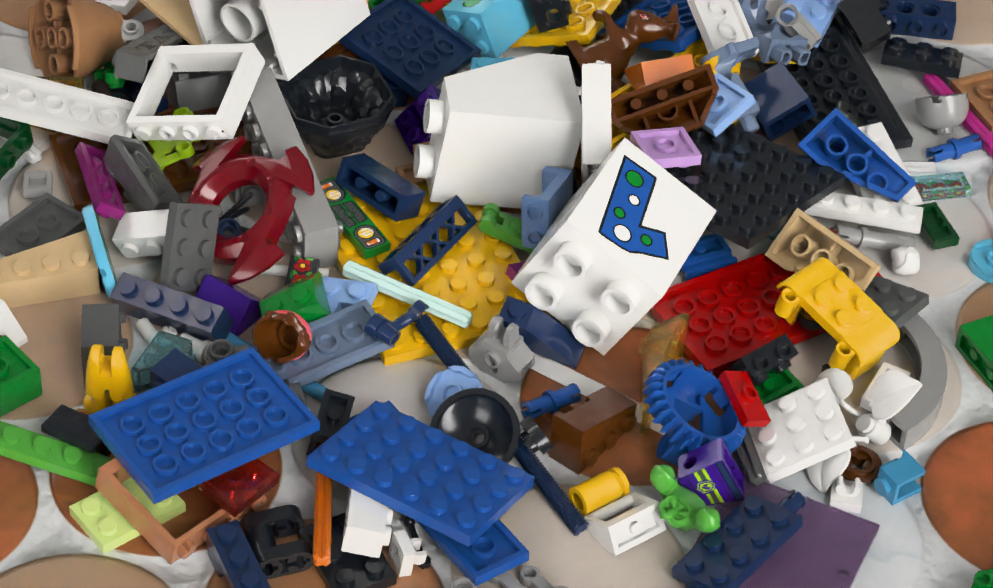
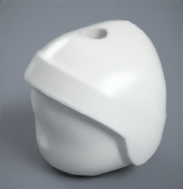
(905, 260)

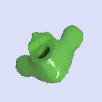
(680, 505)

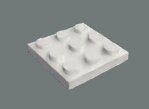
(802, 431)

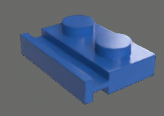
(707, 256)

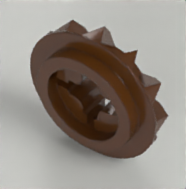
(868, 459)

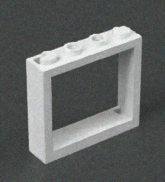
(241, 58)
(596, 116)

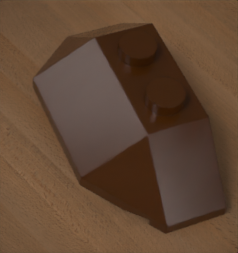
(668, 103)

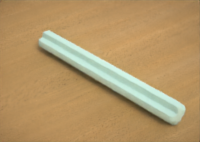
(408, 294)

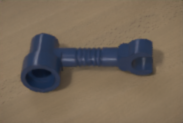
(389, 332)

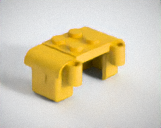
(842, 311)

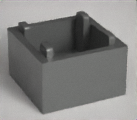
(197, 89)
(101, 326)

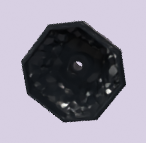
(338, 104)

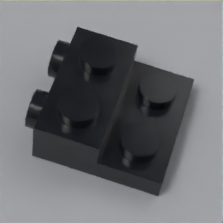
(766, 359)

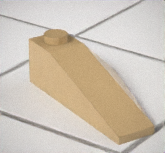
(807, 239)

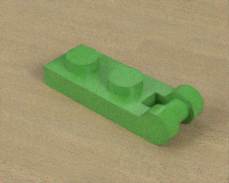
(502, 226)

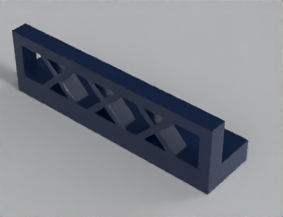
(421, 235)

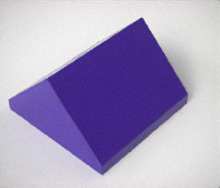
(238, 302)

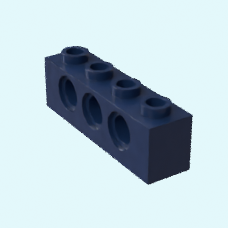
(922, 18)

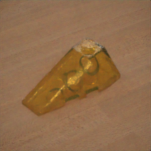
(662, 344)

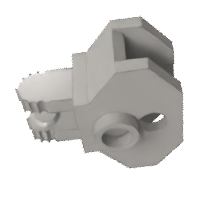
(503, 350)

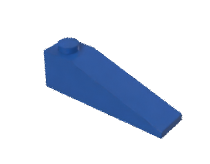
(849, 151)

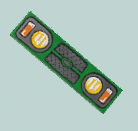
(356, 223)

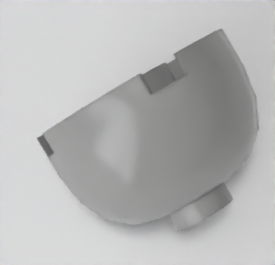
(942, 111)

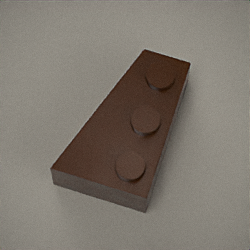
(591, 428)

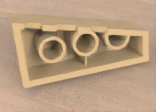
(50, 272)

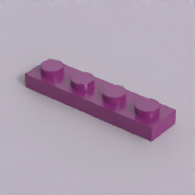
(99, 182)

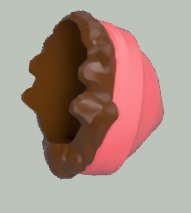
(282, 336)

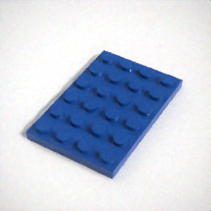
(203, 424)
(421, 472)

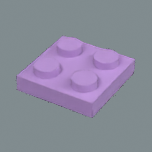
(667, 146)

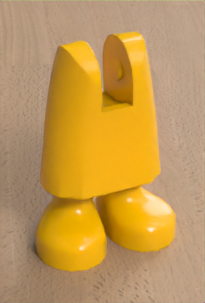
(106, 374)

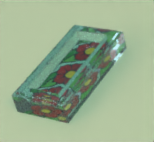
(942, 186)

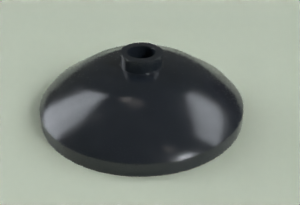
(477, 413)

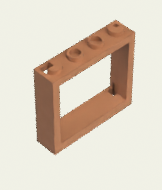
(109, 485)

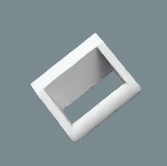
(628, 528)

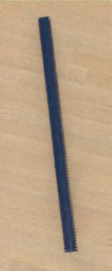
(524, 455)

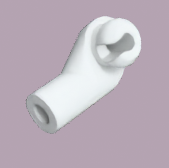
(148, 331)

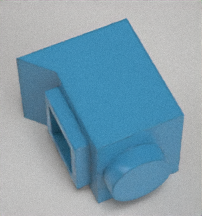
(898, 477)

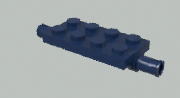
(741, 543)

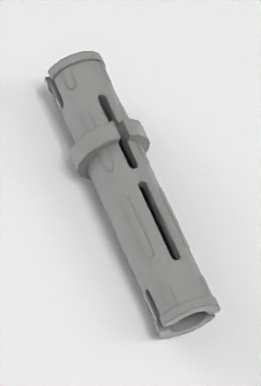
(862, 238)

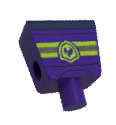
(711, 474)

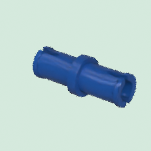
(954, 148)
(551, 401)

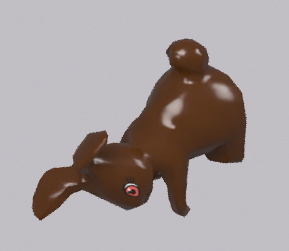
(620, 44)

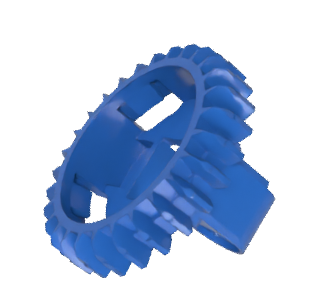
(682, 403)

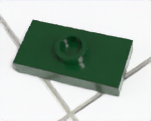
(937, 228)

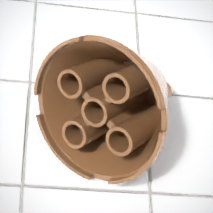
(73, 36)

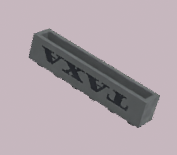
(135, 58)

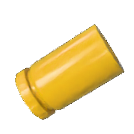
(599, 491)

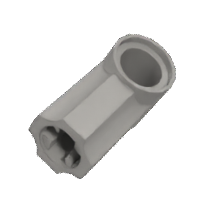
(798, 26)

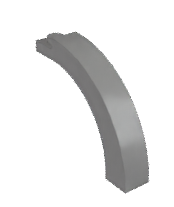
(930, 368)

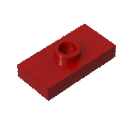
(744, 399)

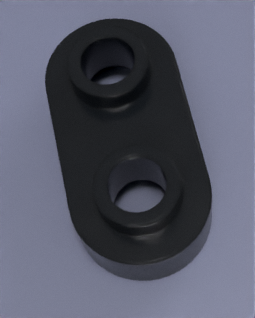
(534, 436)

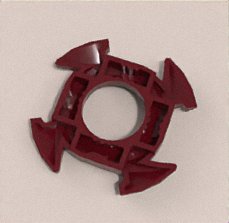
(224, 172)

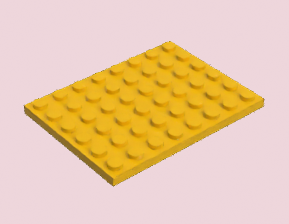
(466, 276)

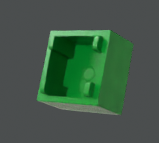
(18, 377)

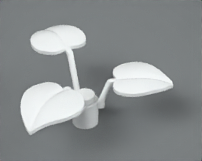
(889, 395)

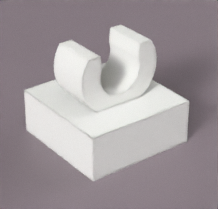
(846, 495)
(404, 553)

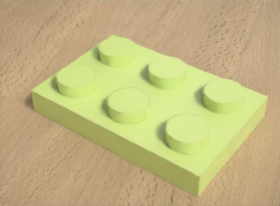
(109, 527)

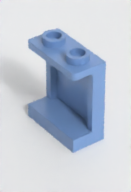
(541, 211)

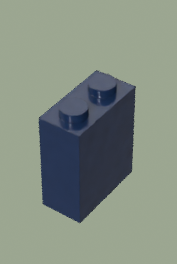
(780, 101)

